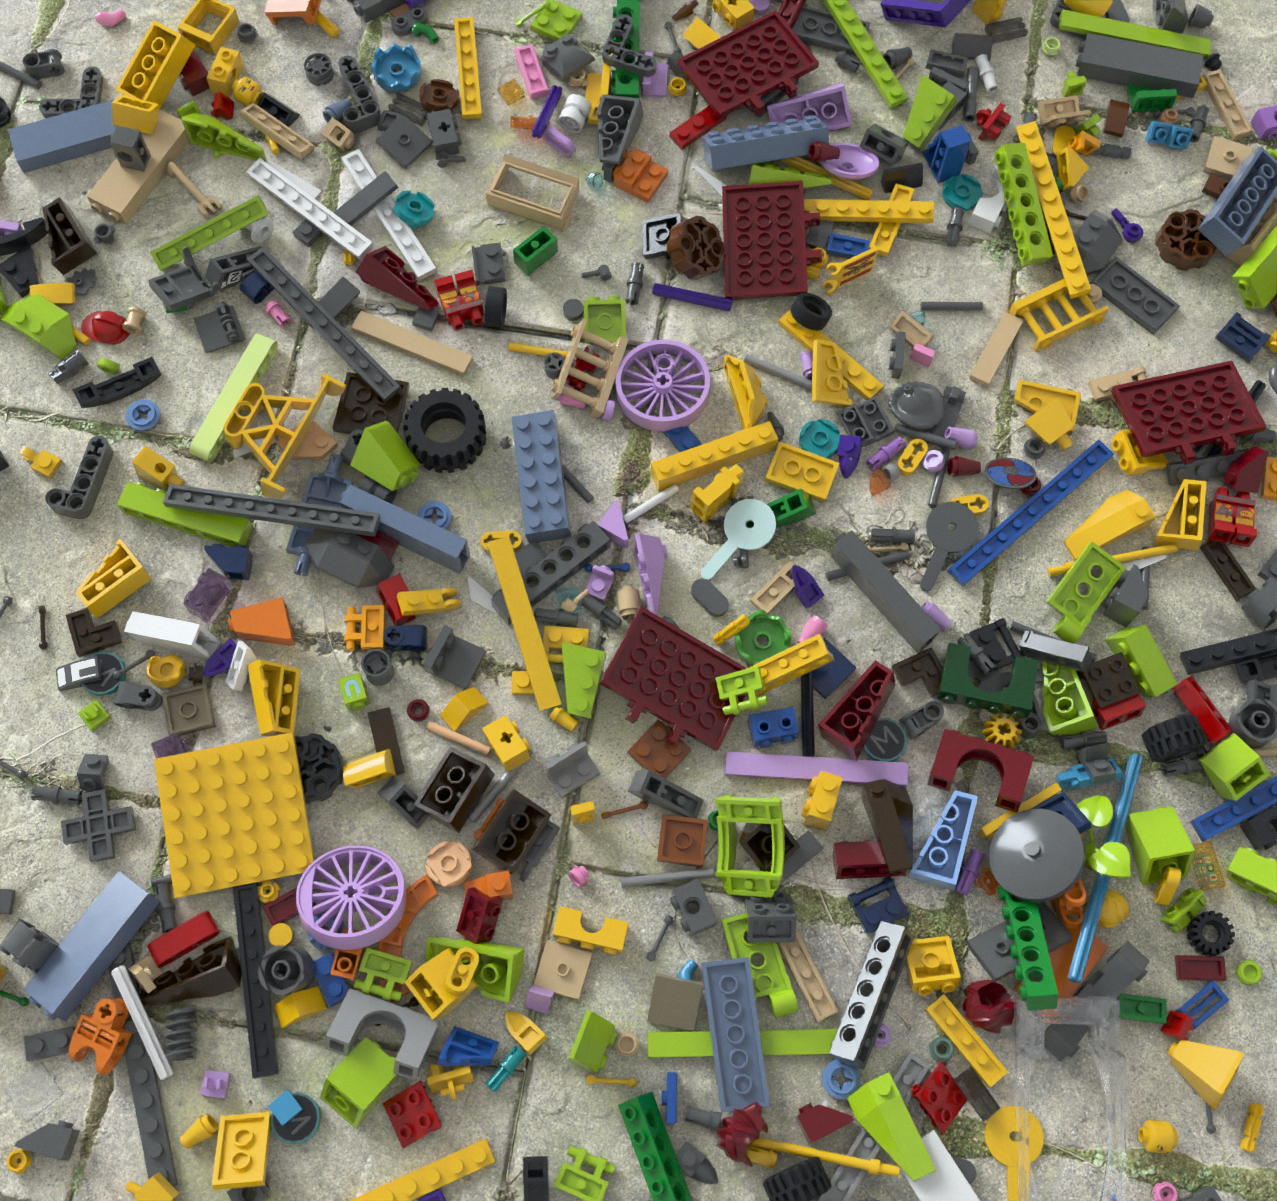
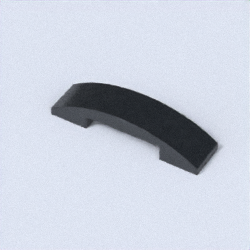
(33, 232)
(118, 387)
(1258, 668)
(536, 1178)

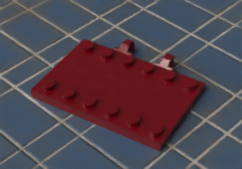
(748, 65)
(766, 240)
(1189, 410)
(672, 679)

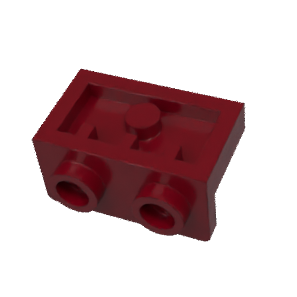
(479, 916)

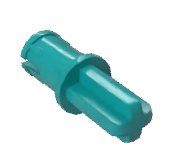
(505, 1068)

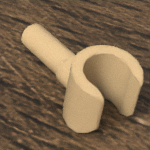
(569, 605)

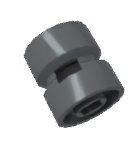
(376, 489)
(377, 667)

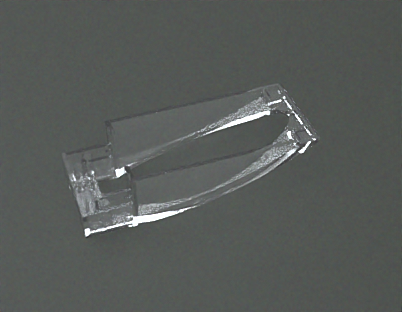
(1103, 1023)

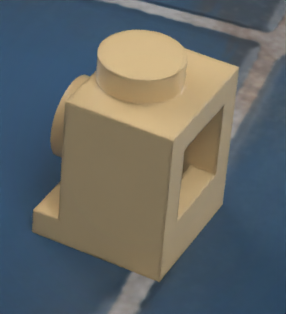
(334, 130)

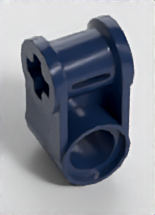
(255, 287)
(408, 638)

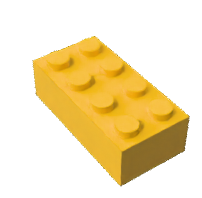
(156, 65)

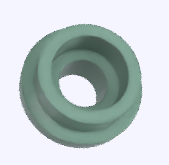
(949, 1049)

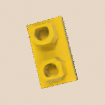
(449, 1082)

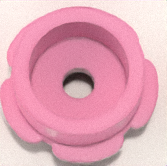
(579, 876)
(1165, 1187)

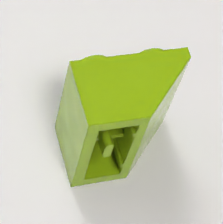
(1234, 768)

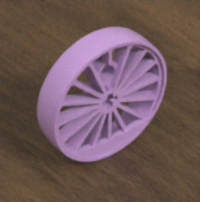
(671, 390)
(339, 896)

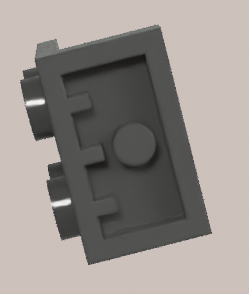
(453, 658)
(770, 918)

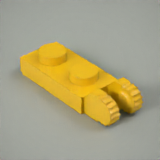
(427, 601)

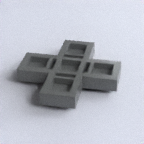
(98, 825)

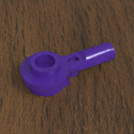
(1131, 231)

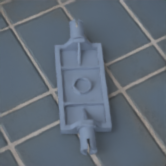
(320, 490)

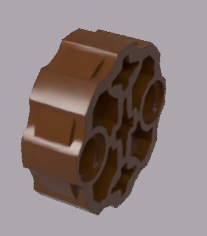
(1184, 245)
(696, 248)

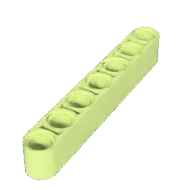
(248, 371)

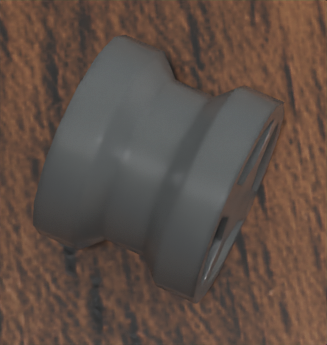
(555, 360)

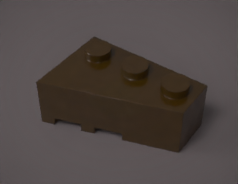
(66, 237)

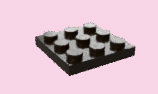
(362, 407)

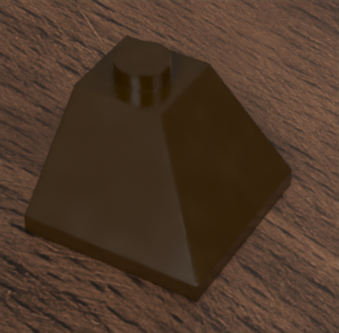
(757, 842)

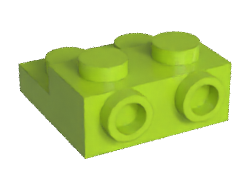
(605, 317)

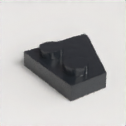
(20, 271)

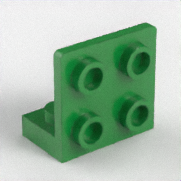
(1150, 100)

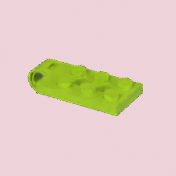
(1077, 608)
(767, 979)

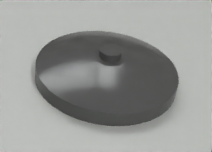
(1037, 855)

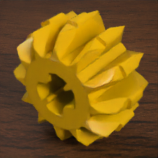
(993, 728)

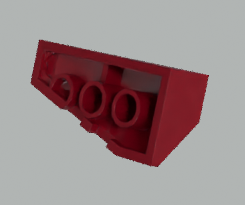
(386, 272)

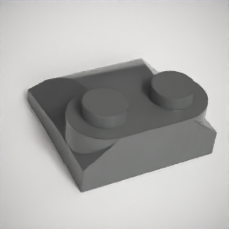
(565, 56)

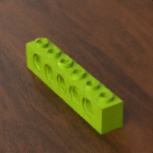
(1023, 204)

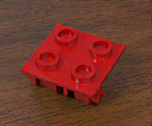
(940, 1097)
(412, 1114)

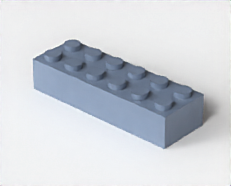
(763, 142)
(1242, 202)
(541, 477)

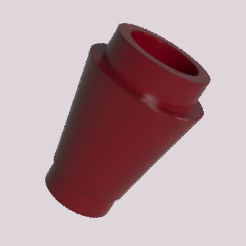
(821, 152)
(961, 466)

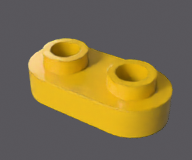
(461, 972)

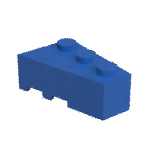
(947, 153)

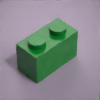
(535, 250)

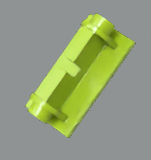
(1190, 902)

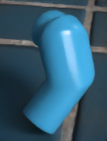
(687, 970)

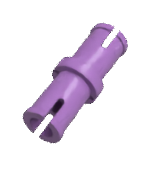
(886, 453)

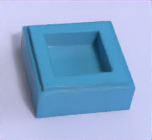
(285, 1107)

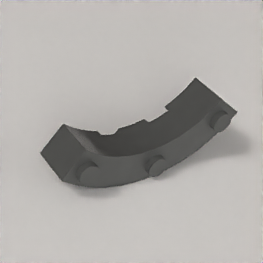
(1119, 972)

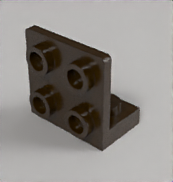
(1110, 680)

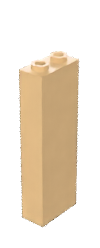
(125, 189)

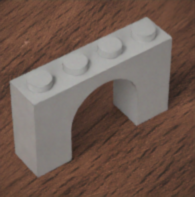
(363, 1010)

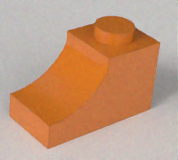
(493, 885)

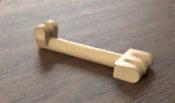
(174, 170)

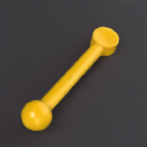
(591, 1079)

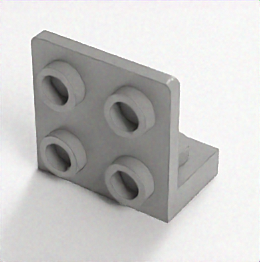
(571, 769)

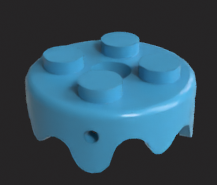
(393, 58)

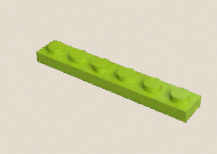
(210, 232)

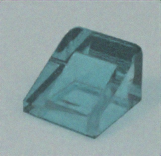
(571, 593)

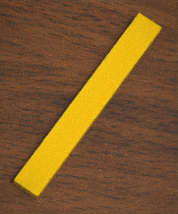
(524, 624)

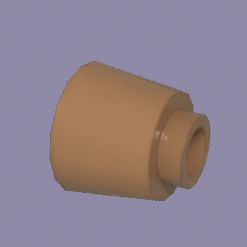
(1169, 116)

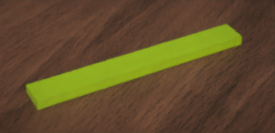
(1086, 23)
(772, 1041)

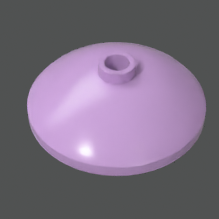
(852, 163)

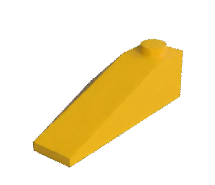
(1112, 521)

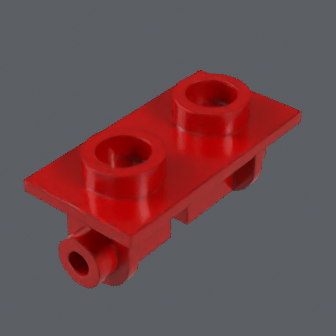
(582, 366)

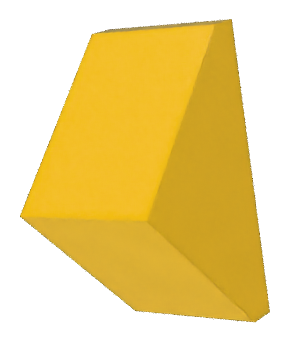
(1070, 167)
(463, 708)
(300, 1006)

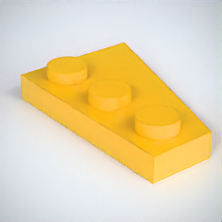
(827, 378)

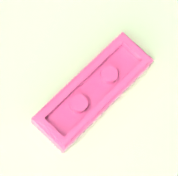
(531, 71)

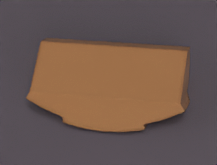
(399, 10)

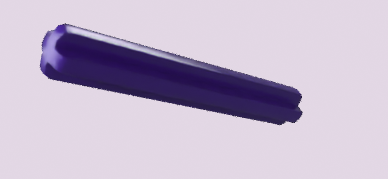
(547, 111)
(692, 297)

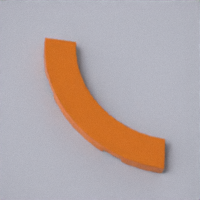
(417, 897)

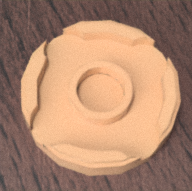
(449, 864)

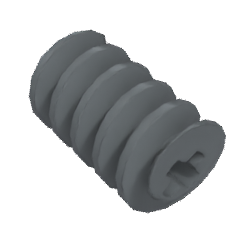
(180, 1034)

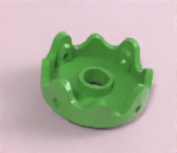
(762, 626)

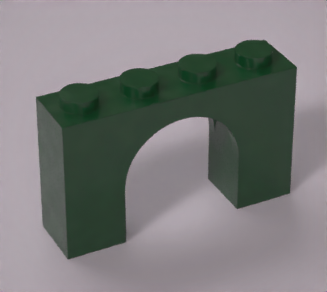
(957, 687)

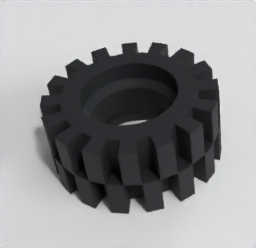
(1224, 930)

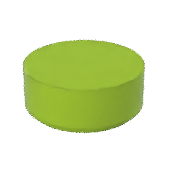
(108, 366)
(1248, 972)

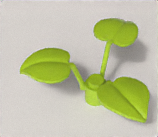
(1113, 857)

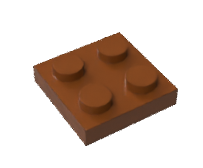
(657, 755)
(682, 840)

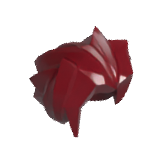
(988, 1005)
(740, 1132)

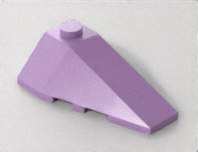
(826, 103)
(650, 563)

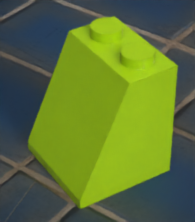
(385, 457)
(1158, 842)
(359, 1082)

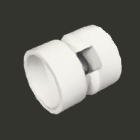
(574, 113)

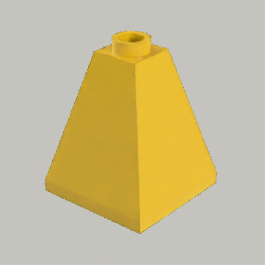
(1206, 1068)

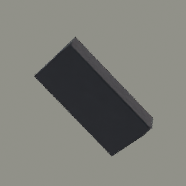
(972, 45)
(278, 109)
(907, 175)

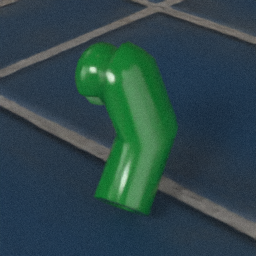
(426, 30)

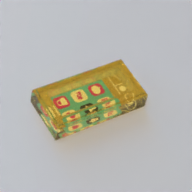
(1207, 867)

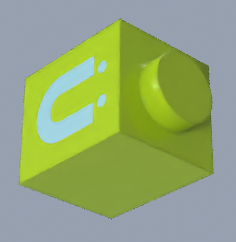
(354, 692)

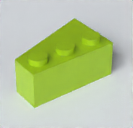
(928, 112)
(1143, 659)
(582, 676)
(1254, 873)

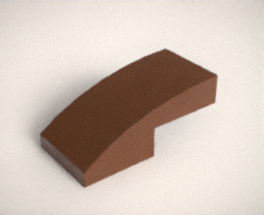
(1116, 118)

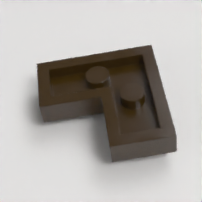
(88, 638)
(923, 666)

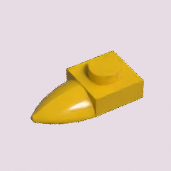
(521, 683)
(524, 1031)

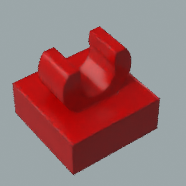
(222, 106)
(1177, 1025)

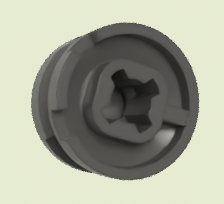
(319, 69)

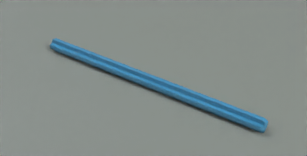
(1101, 881)

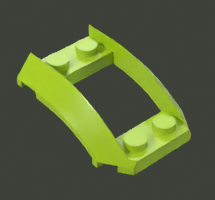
(749, 810)

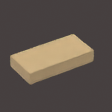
(914, 330)

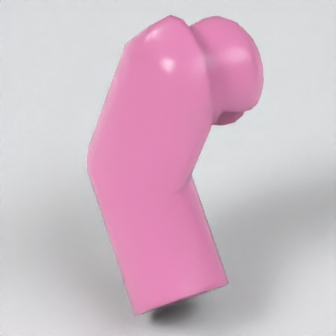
(110, 19)

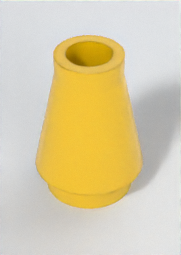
(200, 1130)

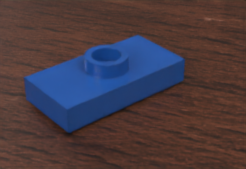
(669, 1098)

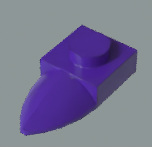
(849, 453)
(806, 587)
(220, 659)

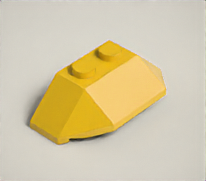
(745, 391)

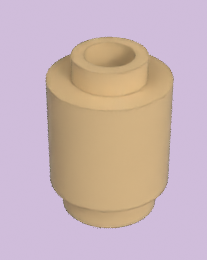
(628, 602)

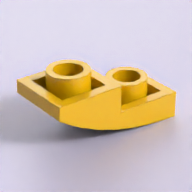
(57, 293)

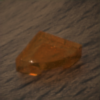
(878, 482)

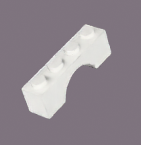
(988, 210)

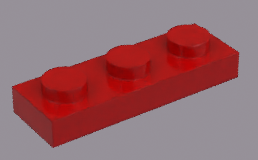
(695, 127)

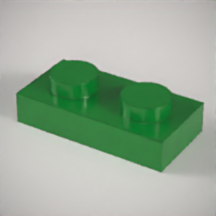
(1143, 1008)

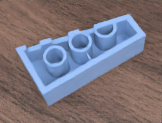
(944, 850)

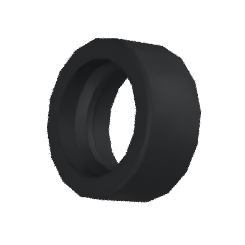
(495, 306)
(811, 311)

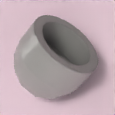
(891, 471)

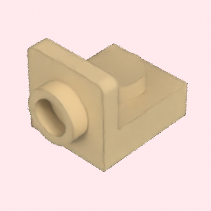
(145, 972)

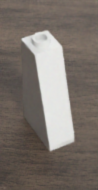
(172, 635)

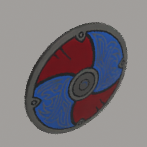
(1010, 473)

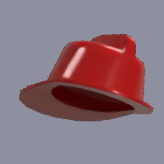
(105, 327)

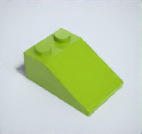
(592, 1042)

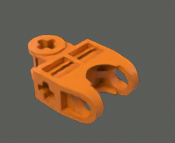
(1070, 904)
(103, 1034)

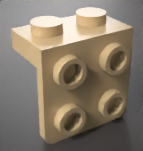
(1060, 111)

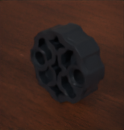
(319, 764)

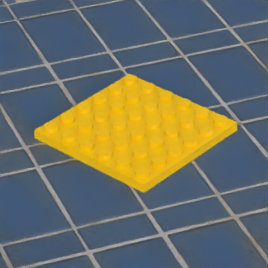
(234, 815)

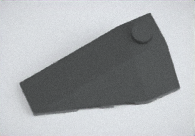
(617, 126)

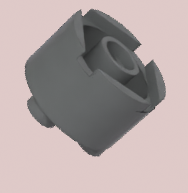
(1263, 604)
(1255, 722)
(28, 945)
(279, 960)

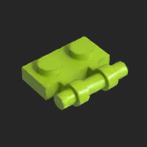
(741, 683)
(386, 967)
(581, 1183)

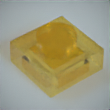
(511, 92)

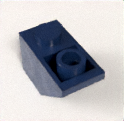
(232, 561)

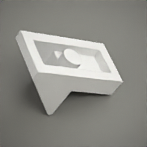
(238, 670)

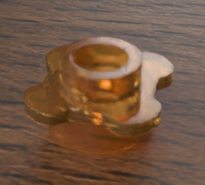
(981, 881)

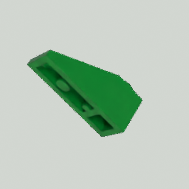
(791, 508)

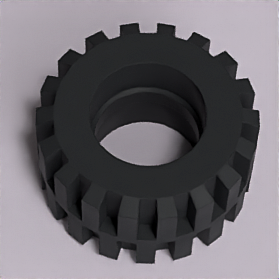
(1174, 738)
(799, 1182)

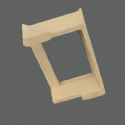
(527, 209)

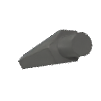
(778, 428)

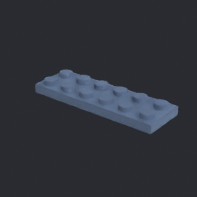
(735, 1034)

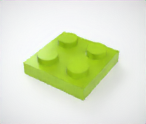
(556, 20)

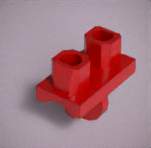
(990, 120)

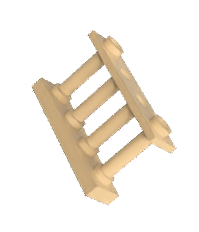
(610, 368)

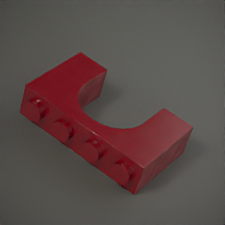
(959, 748)

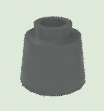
(1200, 17)

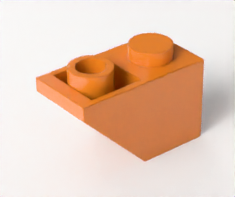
(347, 962)

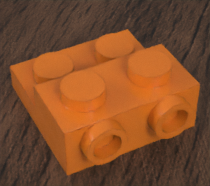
(639, 175)

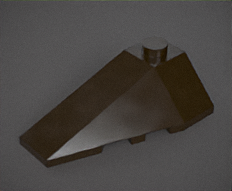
(892, 822)
(205, 976)

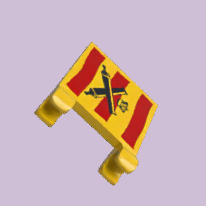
(850, 269)

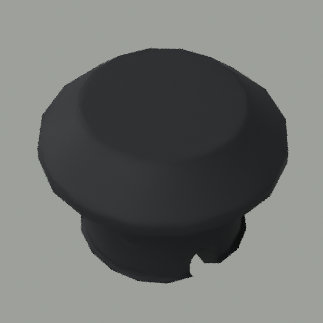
(1213, 61)

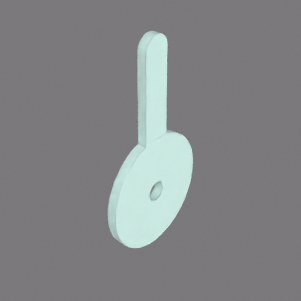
(739, 535)

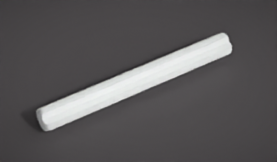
(142, 1022)

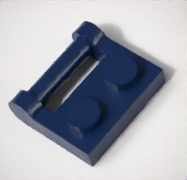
(1239, 340)
(886, 910)

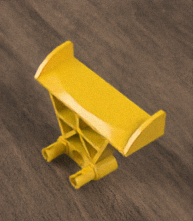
(253, 400)

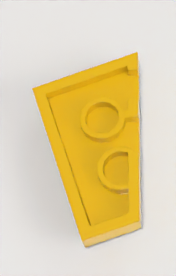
(1036, 396)

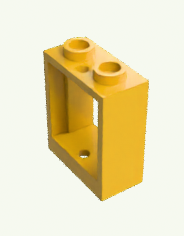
(203, 40)

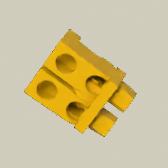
(715, 496)

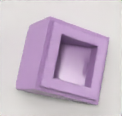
(539, 999)

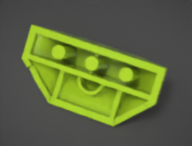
(42, 324)

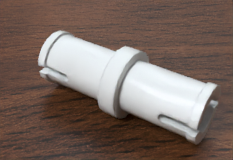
(986, 73)

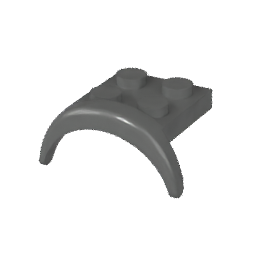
(183, 285)

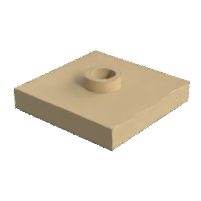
(1225, 157)
(563, 969)

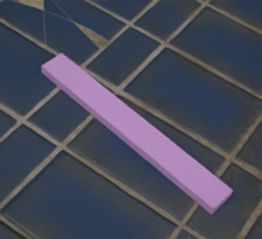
(805, 768)

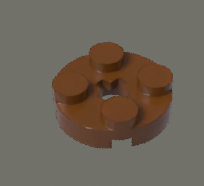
(431, 100)

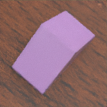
(613, 525)

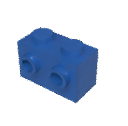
(773, 727)

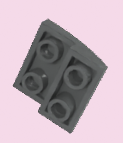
(866, 421)

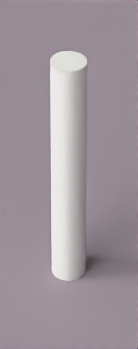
(650, 503)

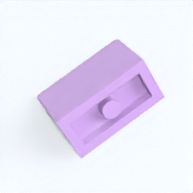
(656, 85)

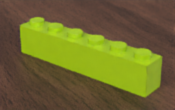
(148, 505)

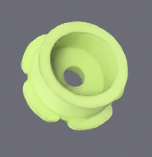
(1051, 46)

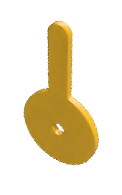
(1004, 1150)

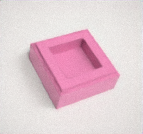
(922, 355)

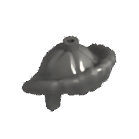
(917, 405)

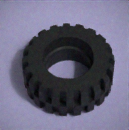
(440, 406)

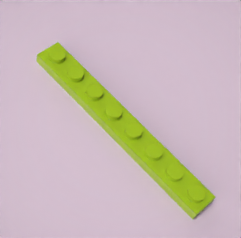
(867, 52)

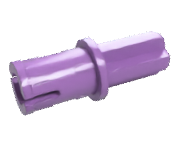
(969, 872)

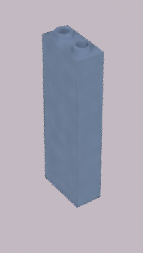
(63, 137)
(411, 530)
(90, 947)

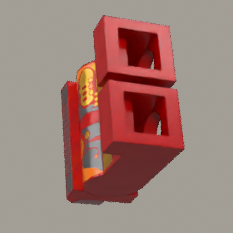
(461, 307)
(1232, 517)

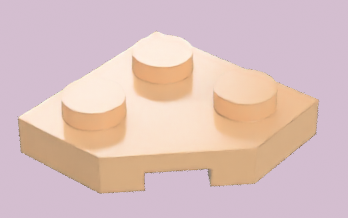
(315, 445)

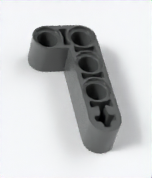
(366, 111)
(98, 454)

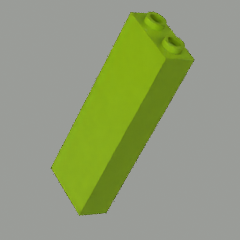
(1258, 274)

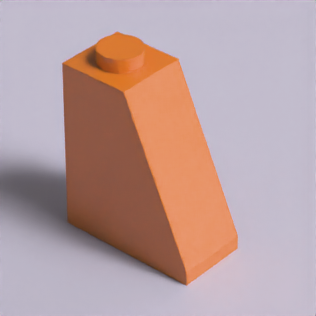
(263, 622)

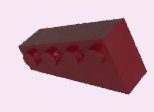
(857, 712)

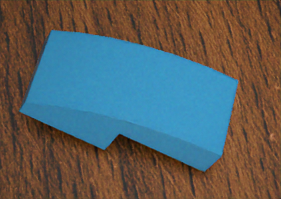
(1169, 134)

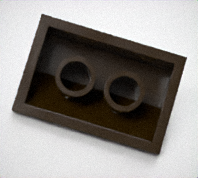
(454, 789)
(511, 831)

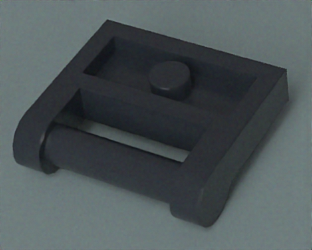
(987, 639)

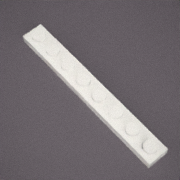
(310, 209)
(396, 228)

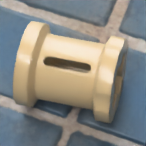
(134, 320)

